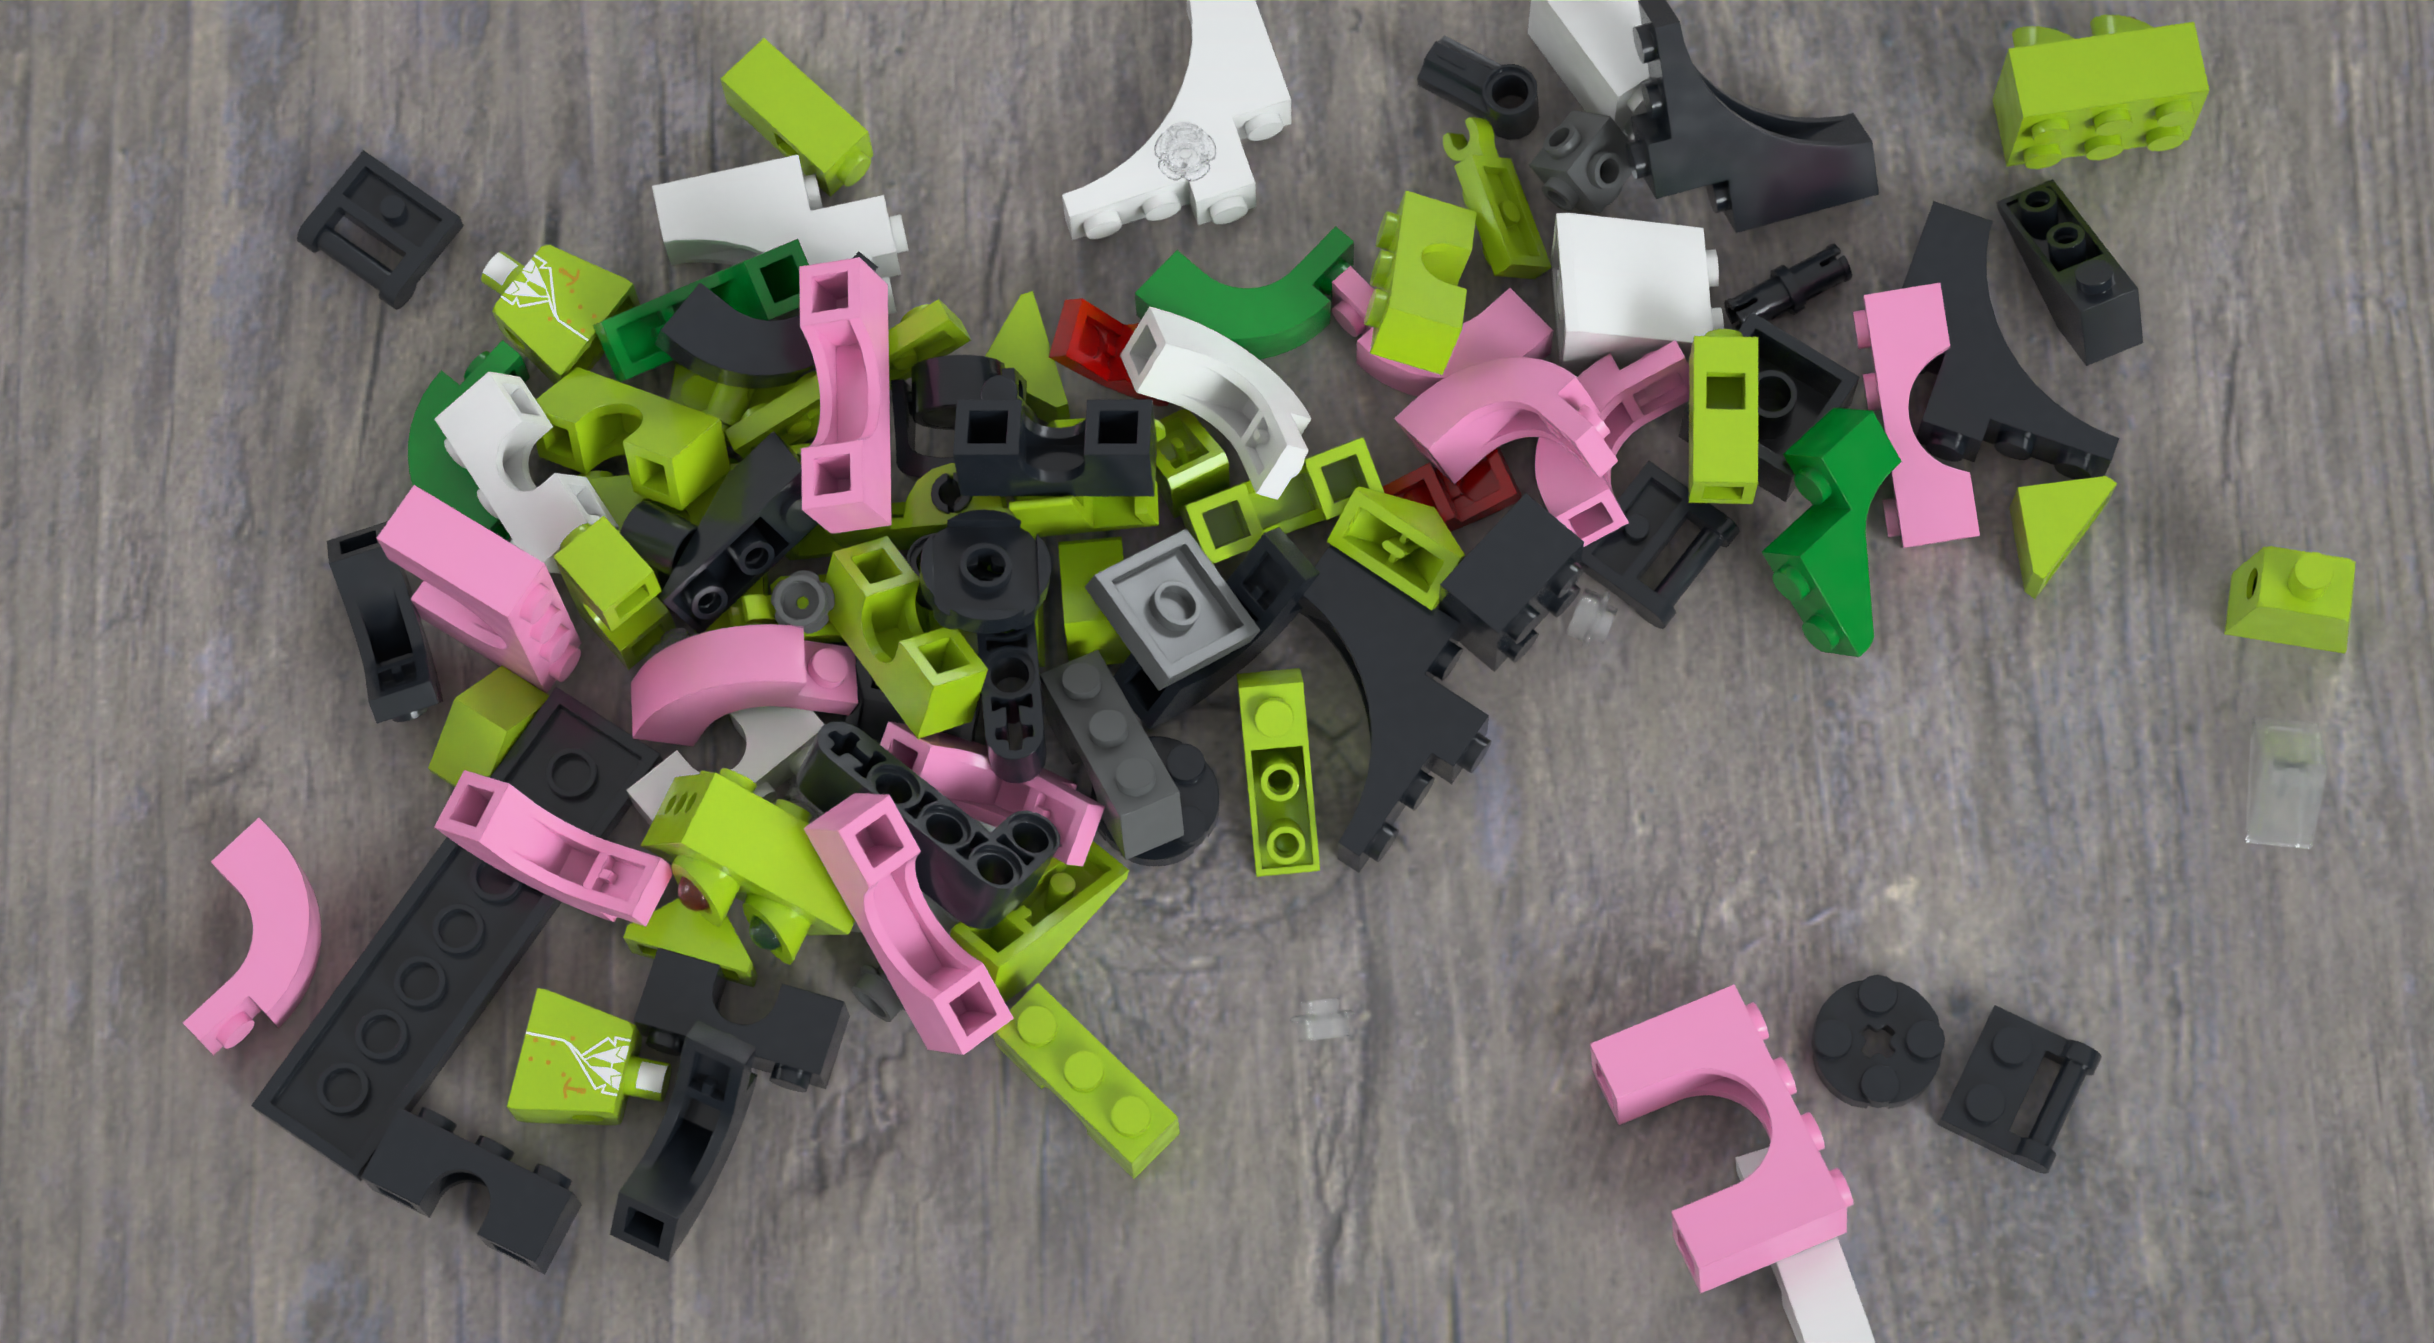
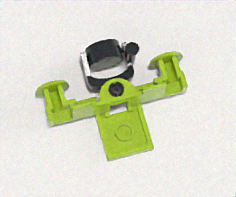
(931, 501)

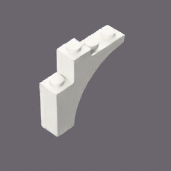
(1229, 92)
(768, 204)

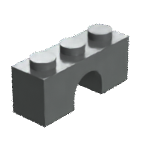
(1125, 770)

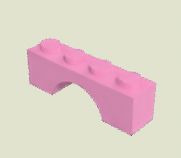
(848, 334)
(1904, 335)
(874, 870)

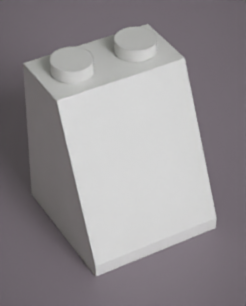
(1594, 53)
(1629, 288)

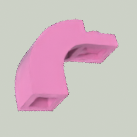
(1500, 331)
(1501, 402)
(1626, 403)
(737, 670)
(965, 777)
(550, 854)
(282, 944)

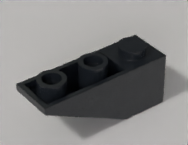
(2074, 272)
(741, 535)

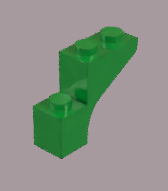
(1823, 553)

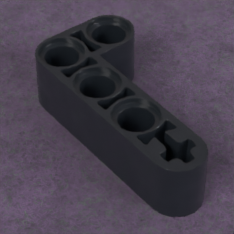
(1005, 657)
(960, 862)

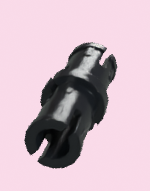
(1790, 287)

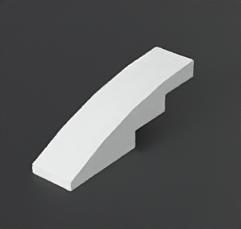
(1816, 1286)

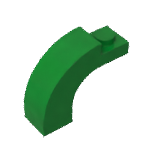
(755, 287)
(1261, 318)
(428, 460)

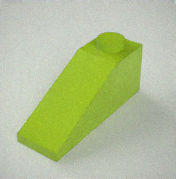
(1044, 921)

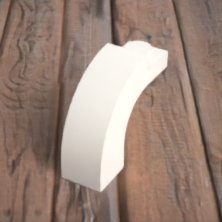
(1227, 388)

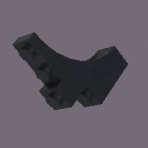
(1750, 160)
(1979, 381)
(1413, 721)

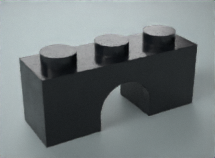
(1010, 455)
(792, 1042)
(425, 1159)

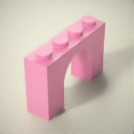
(482, 590)
(1720, 1052)

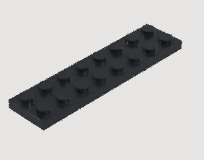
(445, 949)

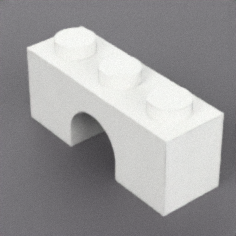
(492, 437)
(774, 752)

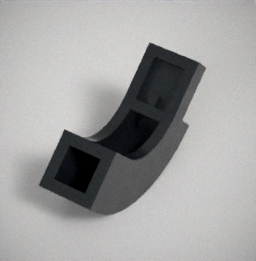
(735, 348)
(1269, 589)
(386, 627)
(690, 1145)

